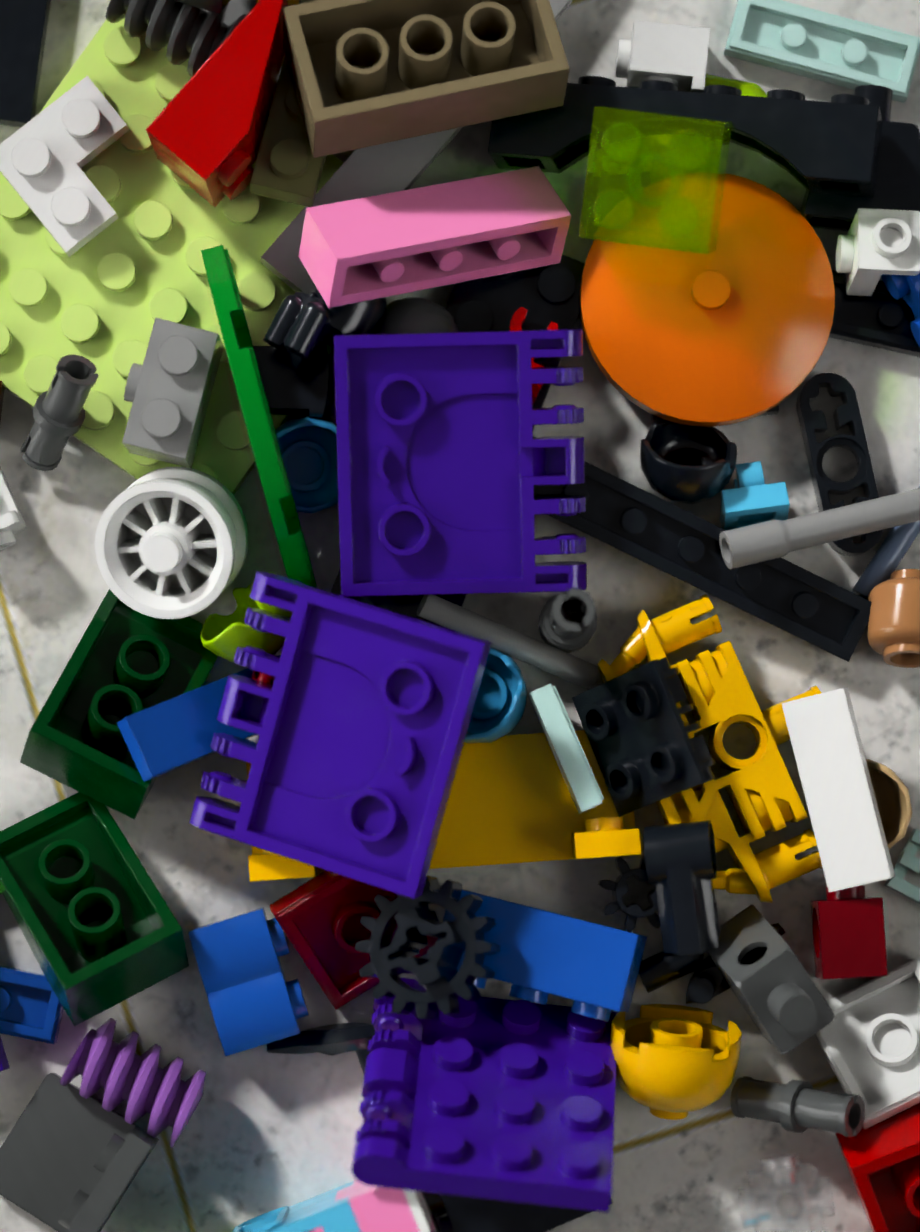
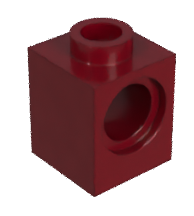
(848, 935)

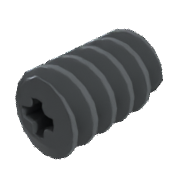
(184, 28)

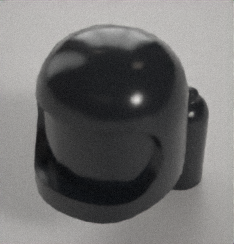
(307, 321)

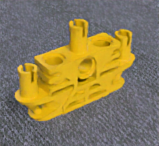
(760, 784)

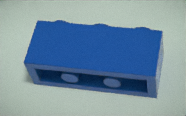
(560, 957)

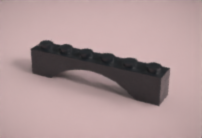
(820, 143)

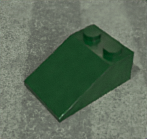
(114, 672)
(87, 907)

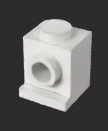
(664, 54)

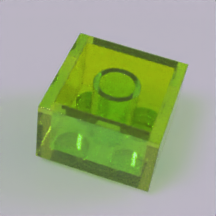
(655, 179)

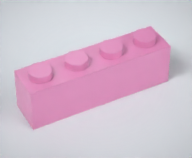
(433, 236)

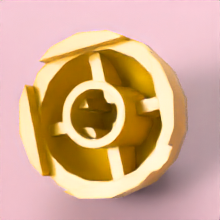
(674, 1058)

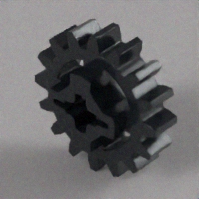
(439, 971)

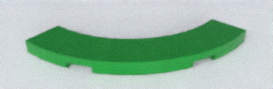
(257, 415)

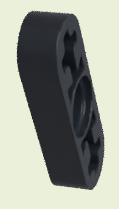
(844, 415)

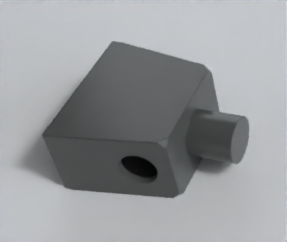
(776, 987)

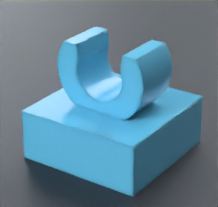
(752, 499)

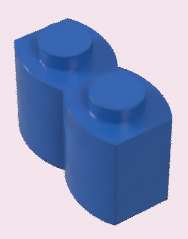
(247, 980)

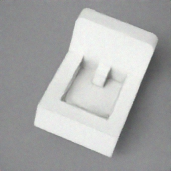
(878, 245)

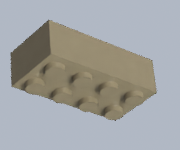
(418, 66)

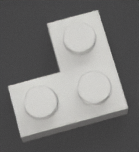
(47, 159)

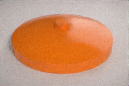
(714, 330)

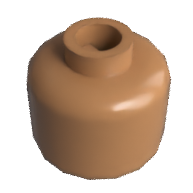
(896, 619)

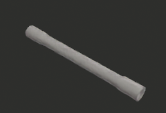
(779, 537)

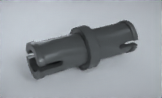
(59, 412)
(798, 1106)

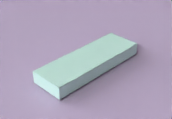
(822, 46)

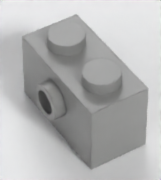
(171, 392)

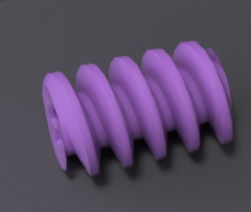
(135, 1080)

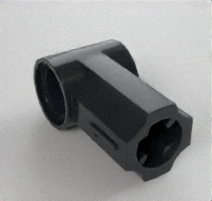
(683, 867)

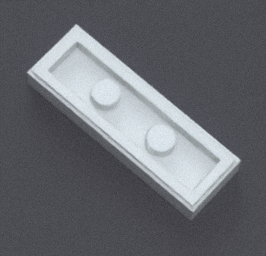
(838, 789)

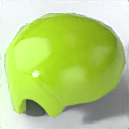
(226, 633)

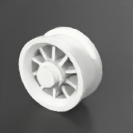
(171, 542)

